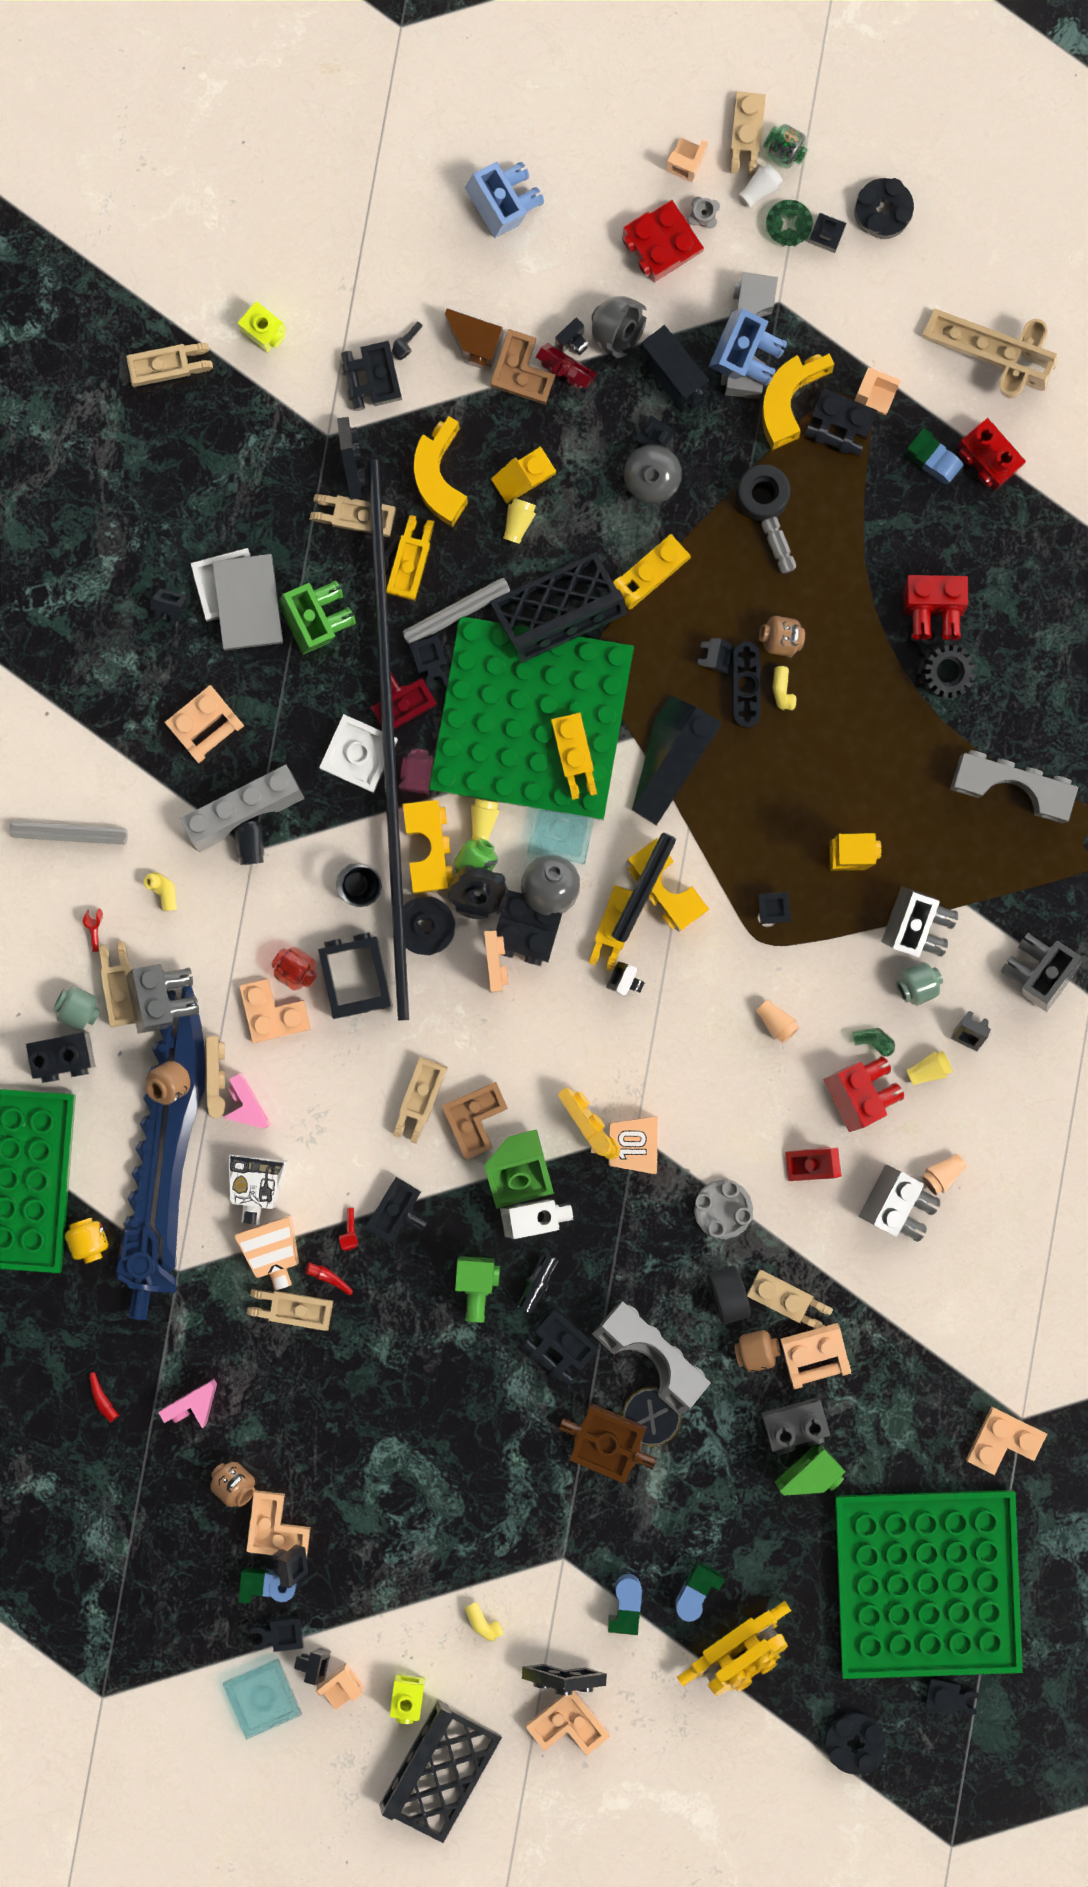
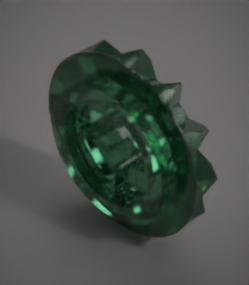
(789, 209)

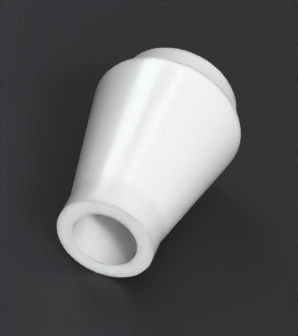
(762, 184)

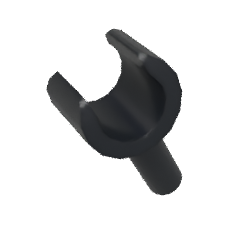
(400, 345)
(389, 552)

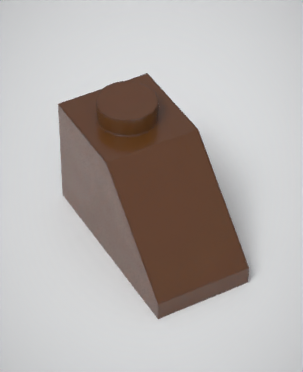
(474, 337)

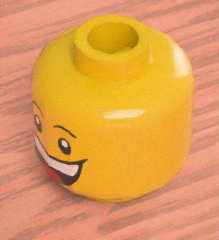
(86, 1240)

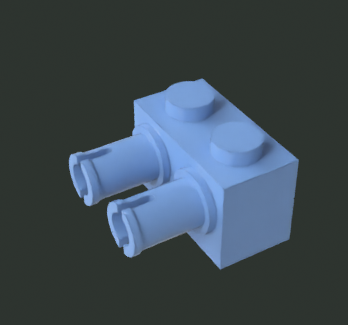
(497, 200)
(739, 343)

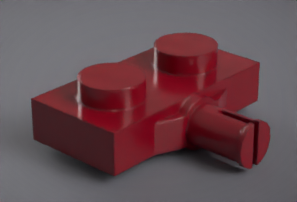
(563, 364)
(407, 702)

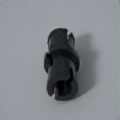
(537, 1283)

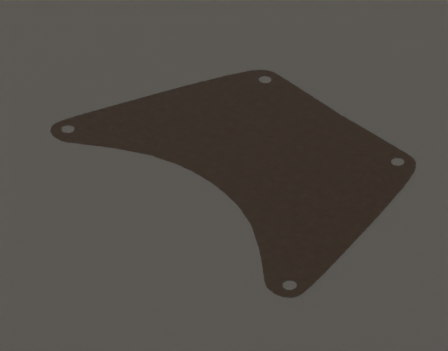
(855, 748)

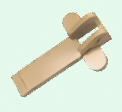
(997, 349)

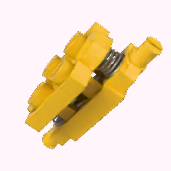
(739, 1671)

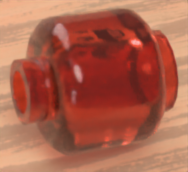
(294, 968)

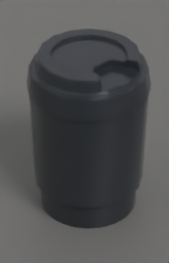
(249, 842)

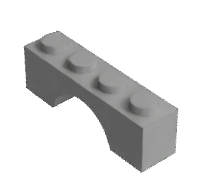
(756, 295)
(1050, 797)
(217, 819)
(679, 1380)

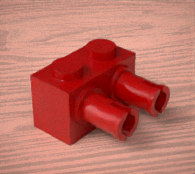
(990, 454)
(936, 597)
(856, 1096)

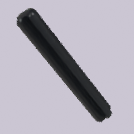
(644, 887)

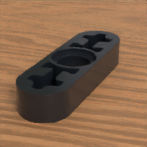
(754, 707)

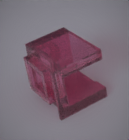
(417, 772)

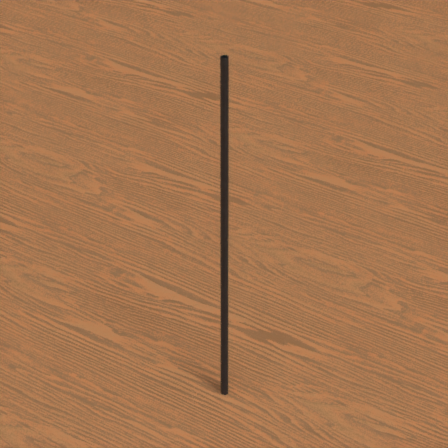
(388, 740)

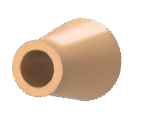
(778, 1022)
(942, 1175)

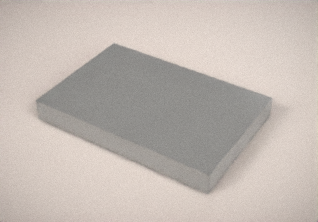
(247, 602)

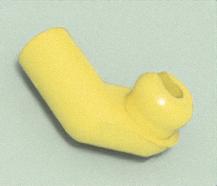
(779, 687)
(164, 888)
(480, 1625)

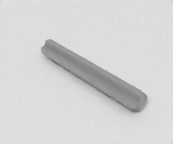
(455, 611)
(68, 833)

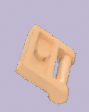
(197, 717)
(814, 1347)

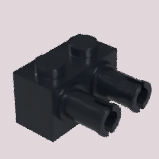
(61, 1056)

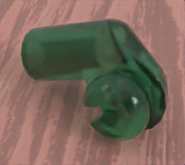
(877, 1038)

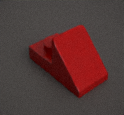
(813, 1164)

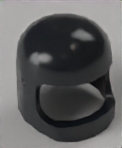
(356, 891)

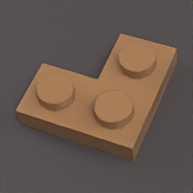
(515, 375)
(466, 1117)

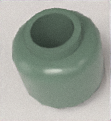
(919, 983)
(76, 1008)

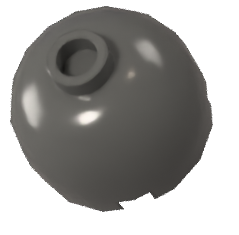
(618, 324)
(652, 474)
(550, 884)

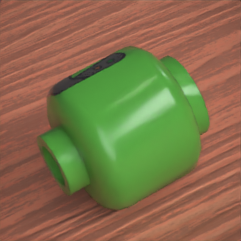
(476, 854)

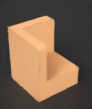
(686, 159)
(877, 390)
(341, 1687)

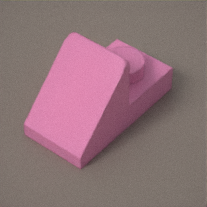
(251, 1111)
(199, 1402)

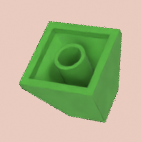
(518, 1170)
(811, 1473)

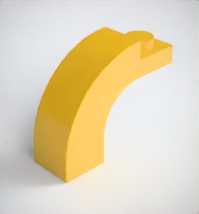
(777, 415)
(436, 494)

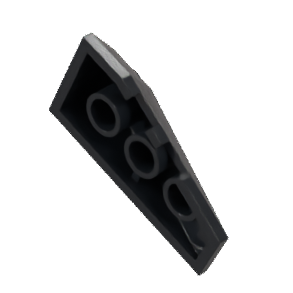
(674, 748)

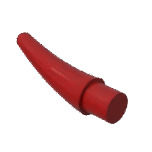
(324, 1274)
(102, 1403)

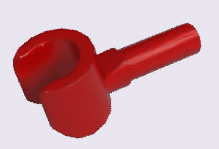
(93, 925)
(349, 1240)

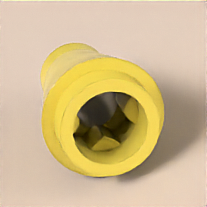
(518, 519)
(483, 818)
(931, 1068)

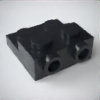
(527, 931)

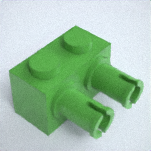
(307, 619)
(477, 1279)

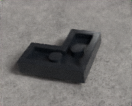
(350, 454)
(562, 1680)

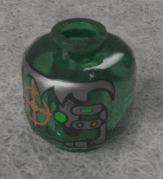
(785, 146)

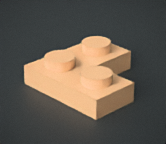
(497, 974)
(266, 1019)
(998, 1434)
(267, 1532)
(568, 1715)

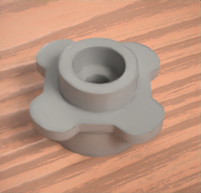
(710, 206)

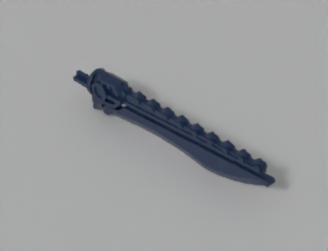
(140, 1245)

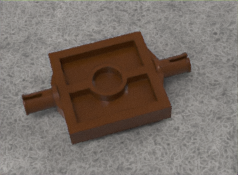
(608, 1443)

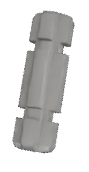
(779, 545)

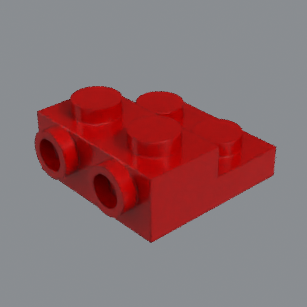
(661, 241)

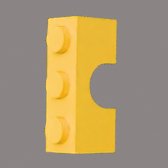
(427, 820)
(854, 851)
(679, 908)

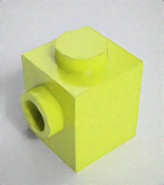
(262, 327)
(407, 1699)

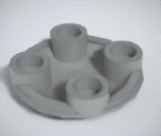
(723, 1209)

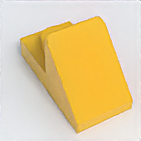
(523, 475)

